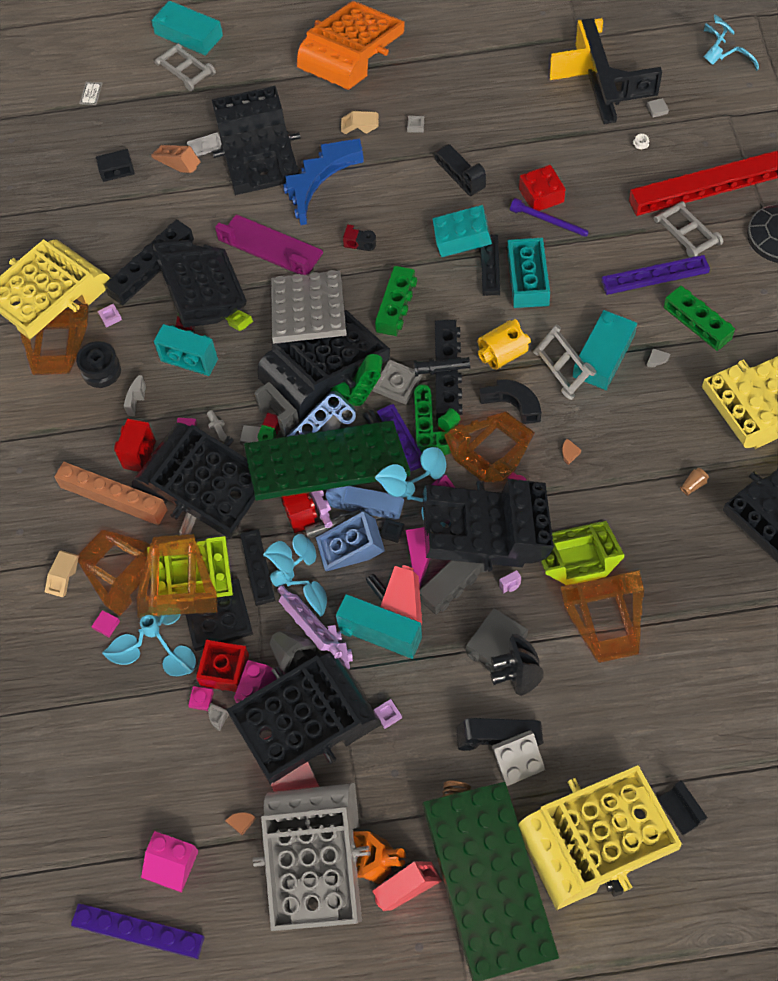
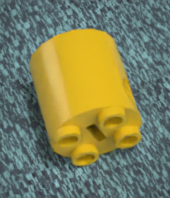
(503, 344)

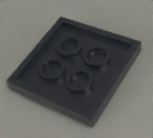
(227, 625)

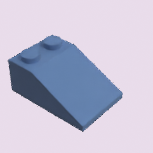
(350, 542)

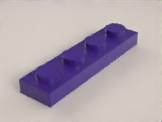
(408, 444)

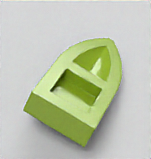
(239, 320)

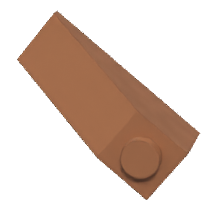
(177, 157)

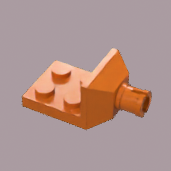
(381, 858)

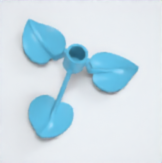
(715, 51)
(394, 476)
(281, 556)
(125, 648)

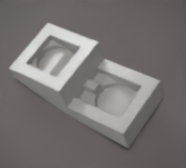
(135, 393)

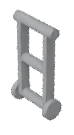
(189, 83)
(692, 251)
(567, 390)

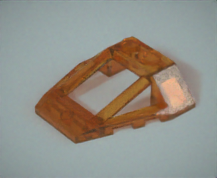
(58, 364)
(459, 439)
(122, 587)
(601, 589)
(175, 603)

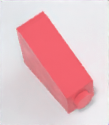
(403, 594)
(406, 885)

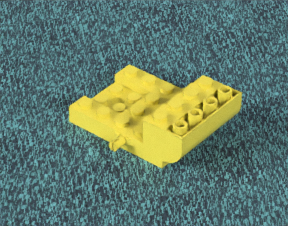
(46, 284)
(747, 400)
(597, 836)

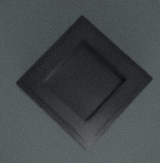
(392, 530)

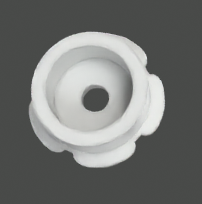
(641, 141)

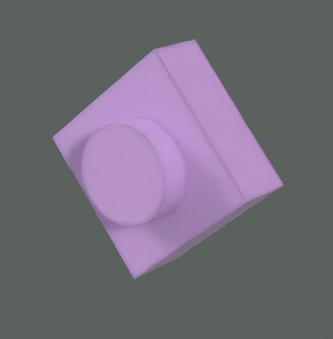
(109, 315)
(510, 582)
(388, 714)

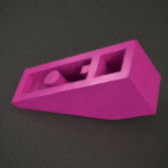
(417, 552)

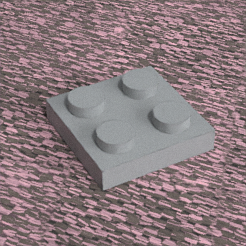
(397, 382)
(518, 758)

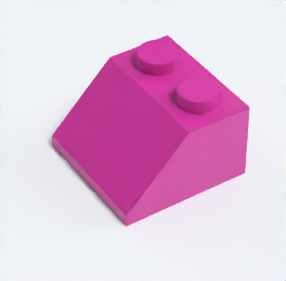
(253, 679)
(168, 861)

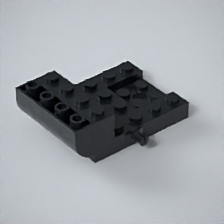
(255, 139)
(309, 368)
(198, 478)
(757, 511)
(488, 525)
(306, 713)

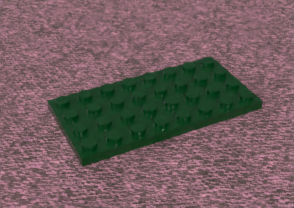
(323, 459)
(489, 882)

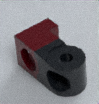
(359, 239)

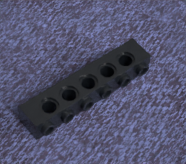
(144, 265)
(449, 331)

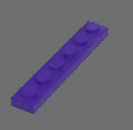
(655, 274)
(138, 931)

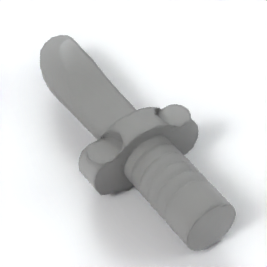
(216, 425)

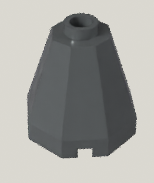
(292, 650)

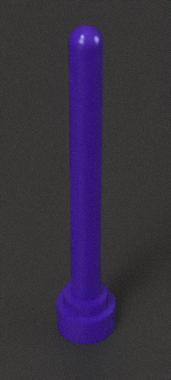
(518, 206)

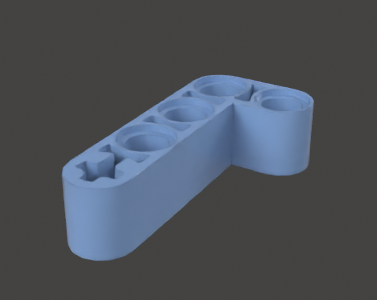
(329, 409)
(369, 501)

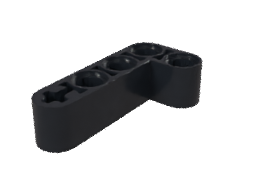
(468, 177)
(491, 731)

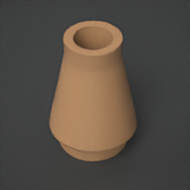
(694, 481)

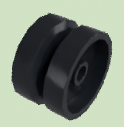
(98, 364)

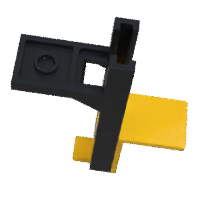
(592, 60)

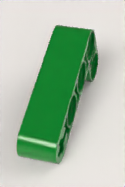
(365, 380)
(427, 436)

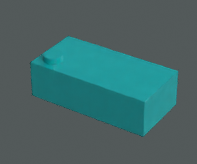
(187, 27)
(528, 273)
(606, 348)
(379, 626)

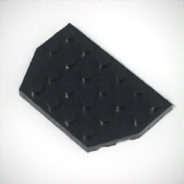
(199, 282)

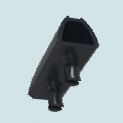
(521, 664)

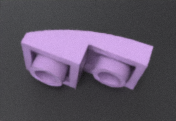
(346, 656)

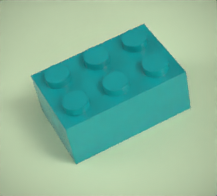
(462, 231)
(186, 349)

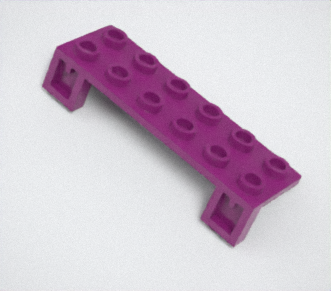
(269, 245)

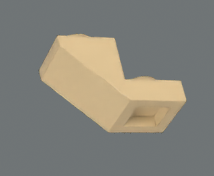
(357, 119)
(59, 574)

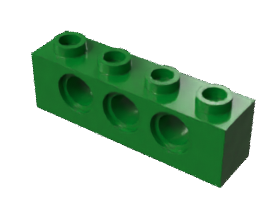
(395, 301)
(699, 318)

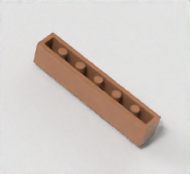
(111, 493)

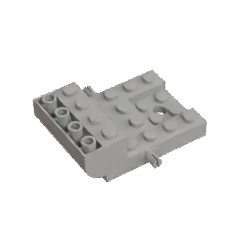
(311, 855)

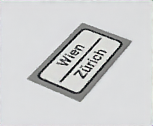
(90, 93)

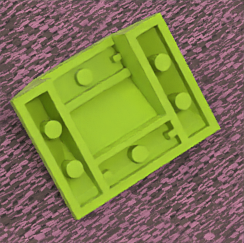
(583, 554)
(174, 569)

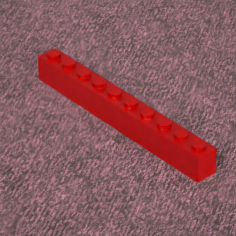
(704, 183)

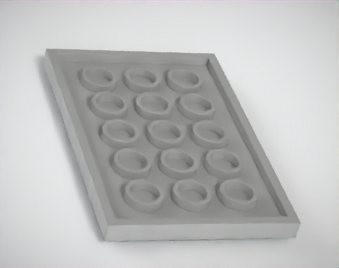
(307, 307)

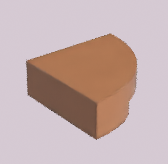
(570, 451)
(240, 821)

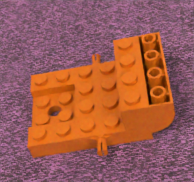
(345, 41)

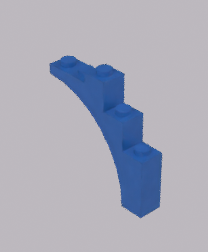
(315, 171)

